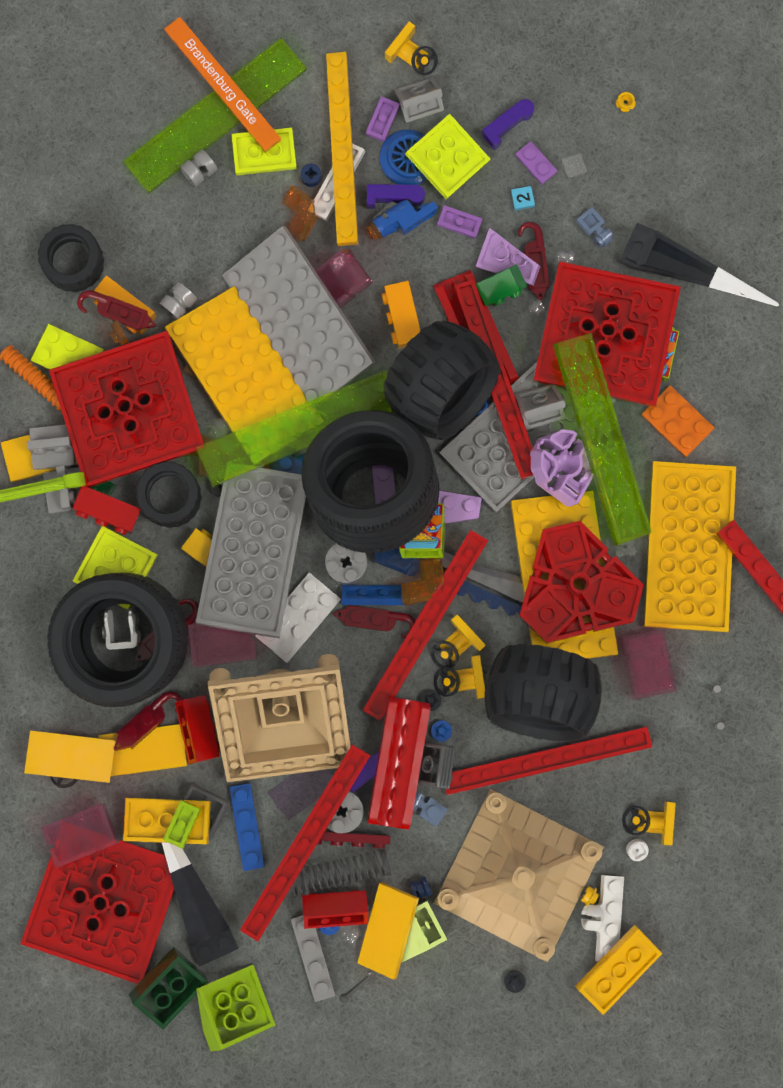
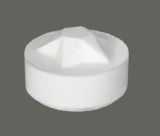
(637, 849)

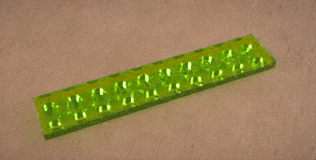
(212, 118)
(287, 431)
(602, 439)

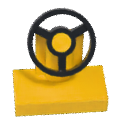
(410, 51)
(456, 643)
(462, 679)
(652, 822)

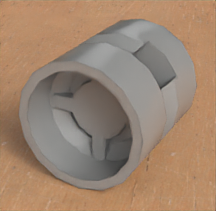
(191, 170)
(178, 300)

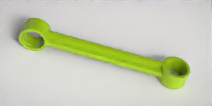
(67, 481)

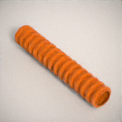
(31, 374)

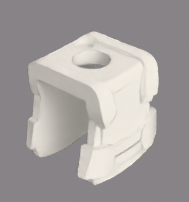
(108, 631)

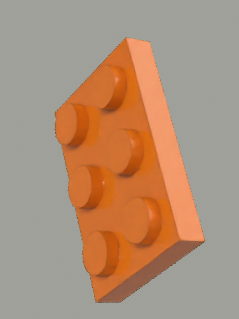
(678, 421)

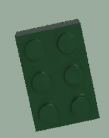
(168, 988)

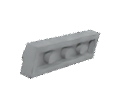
(313, 960)

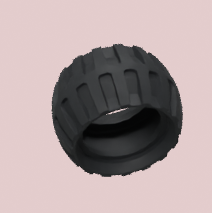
(441, 379)
(543, 692)

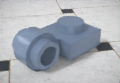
(591, 223)
(431, 811)

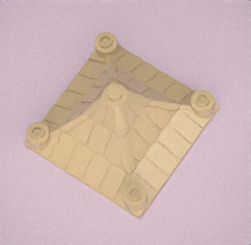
(280, 721)
(518, 875)

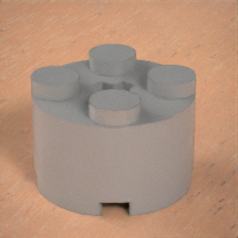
(347, 575)
(353, 815)

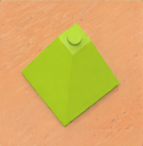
(233, 1008)

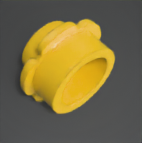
(626, 96)
(590, 896)

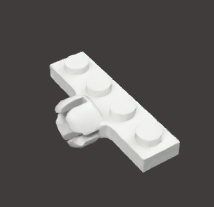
(606, 914)

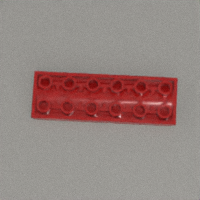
(453, 312)
(399, 763)

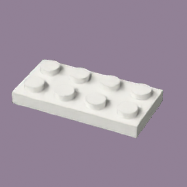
(303, 614)

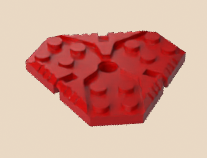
(556, 607)

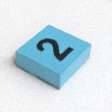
(522, 198)

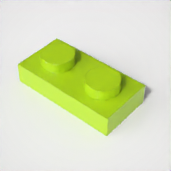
(182, 824)

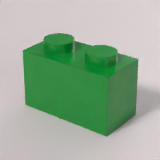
(501, 285)

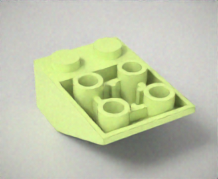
(424, 932)

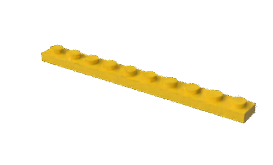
(342, 149)

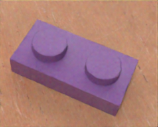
(382, 119)
(536, 163)
(459, 222)
(383, 483)

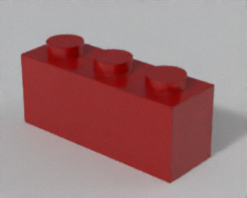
(106, 510)
(197, 729)
(335, 909)

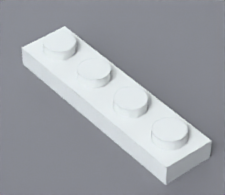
(325, 200)

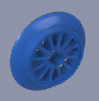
(388, 164)

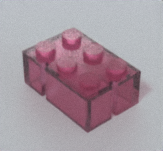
(343, 276)
(220, 646)
(649, 664)
(80, 835)

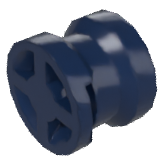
(311, 180)
(422, 887)

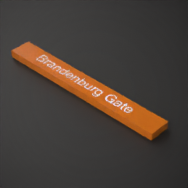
(222, 84)

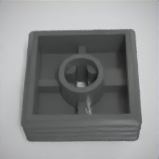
(437, 765)
(217, 809)

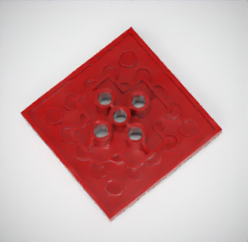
(643, 308)
(163, 428)
(121, 943)

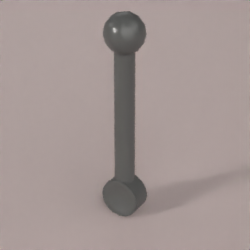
(371, 975)

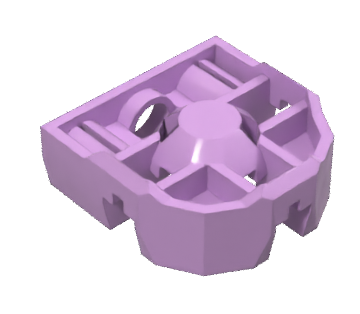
(546, 465)

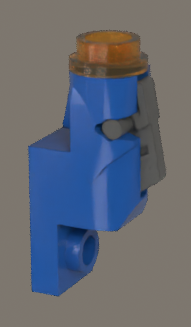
(401, 216)

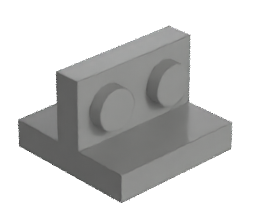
(420, 99)
(541, 406)
(50, 447)
(63, 499)

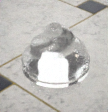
(218, 428)
(349, 933)

